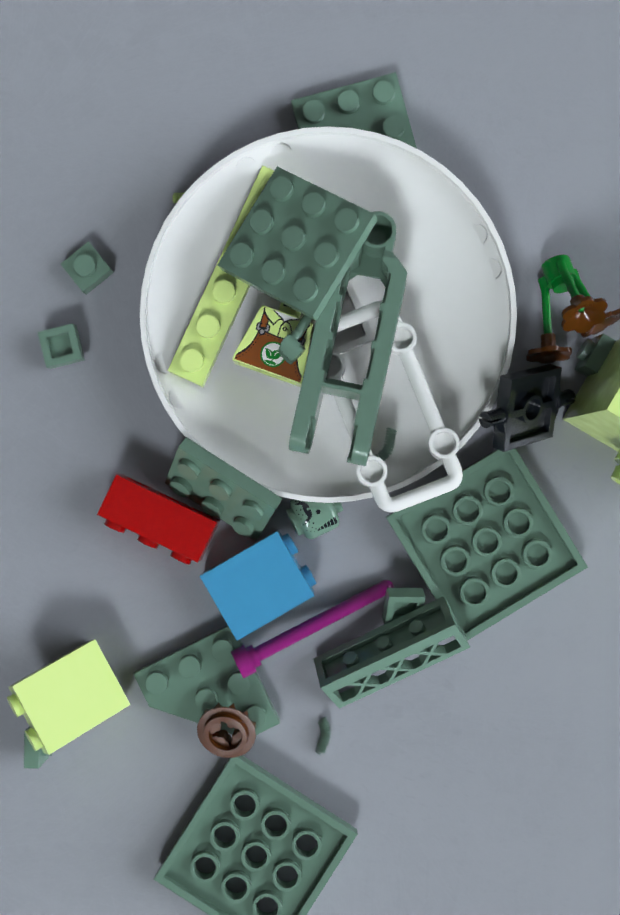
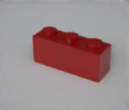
(157, 519)

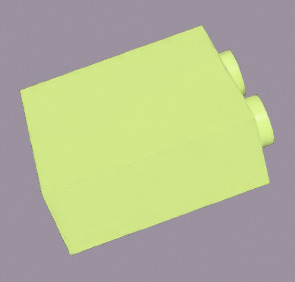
(67, 697)

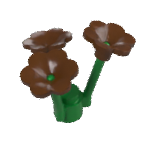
(583, 315)

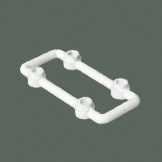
(443, 441)

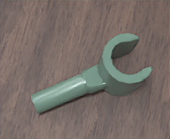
(290, 348)

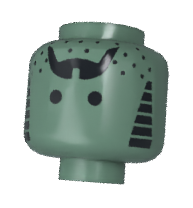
(313, 517)

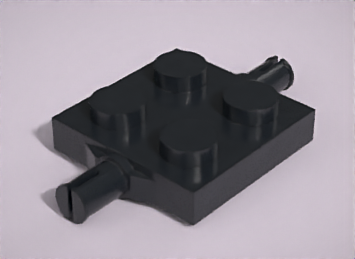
(526, 407)

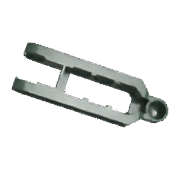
(374, 261)

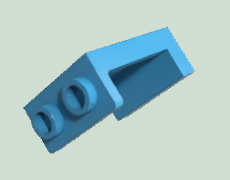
(259, 584)

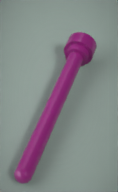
(249, 658)

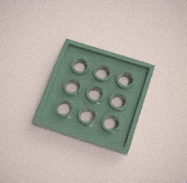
(271, 797)

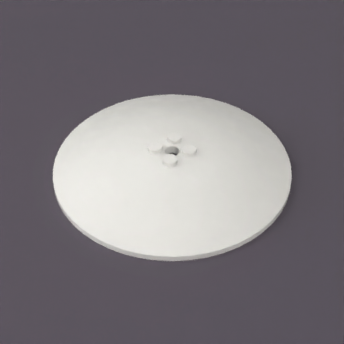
(454, 298)

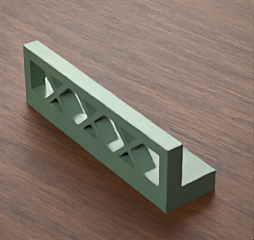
(386, 650)

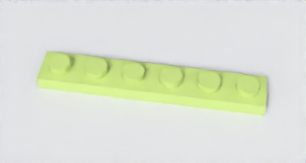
(215, 309)

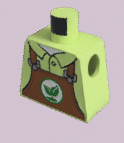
(262, 341)

